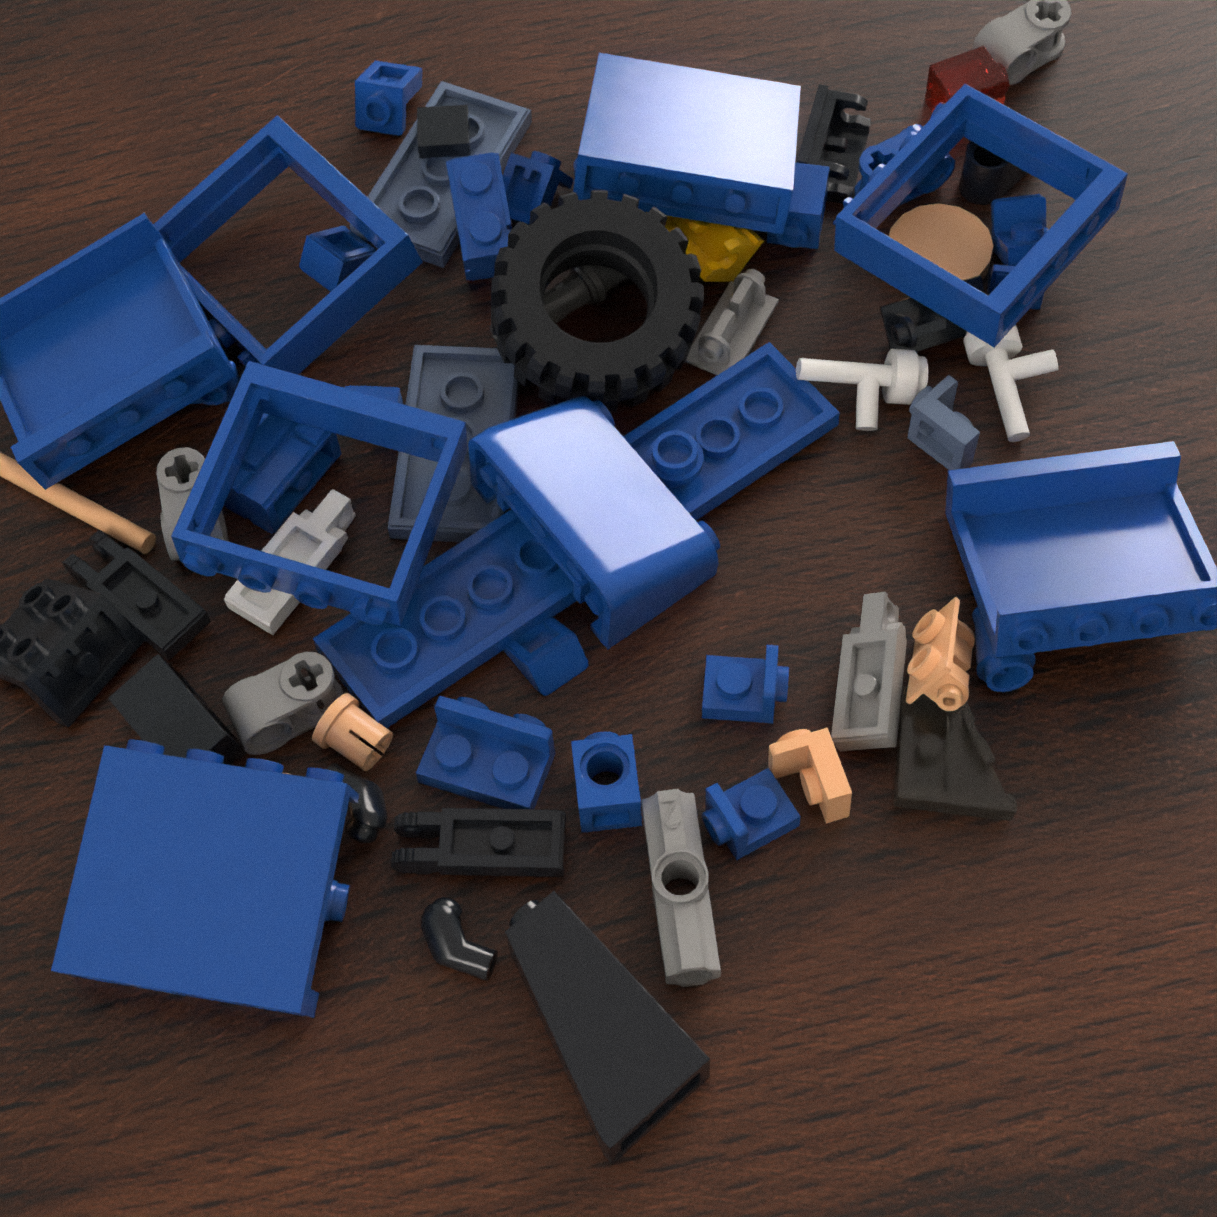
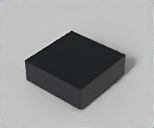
(443, 131)

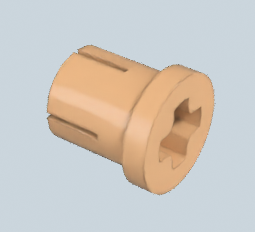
(342, 728)

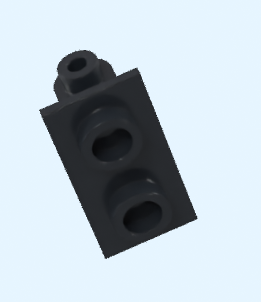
(917, 327)

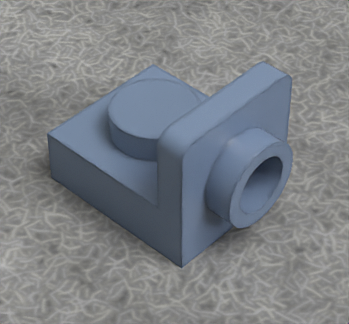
(939, 430)

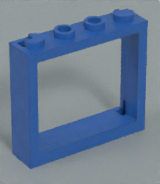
(1020, 141)
(233, 187)
(337, 411)

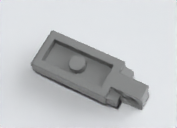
(870, 678)

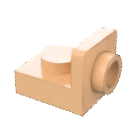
(819, 769)

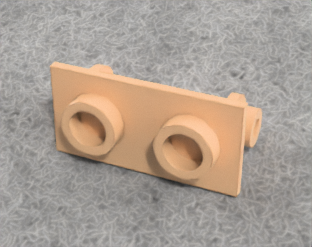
(941, 658)

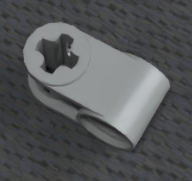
(1026, 37)
(176, 478)
(277, 703)

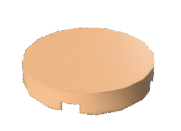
(947, 238)

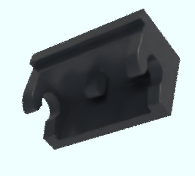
(836, 139)
(172, 713)

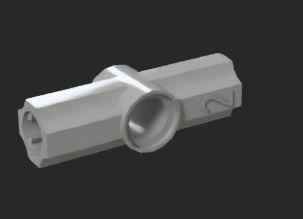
(686, 920)

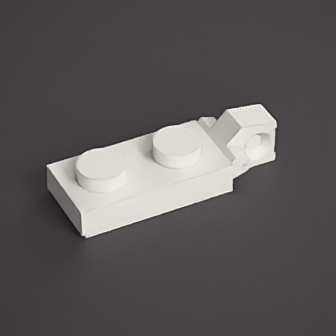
(304, 538)

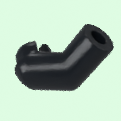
(369, 812)
(448, 943)

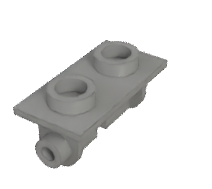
(733, 324)

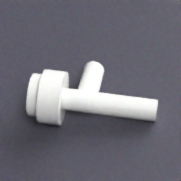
(1006, 371)
(900, 376)

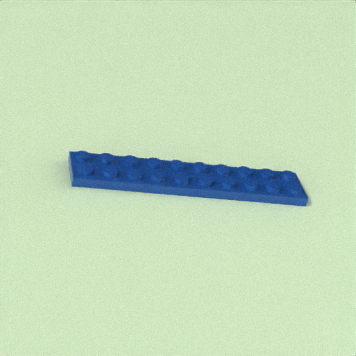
(507, 583)

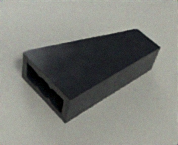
(607, 1030)

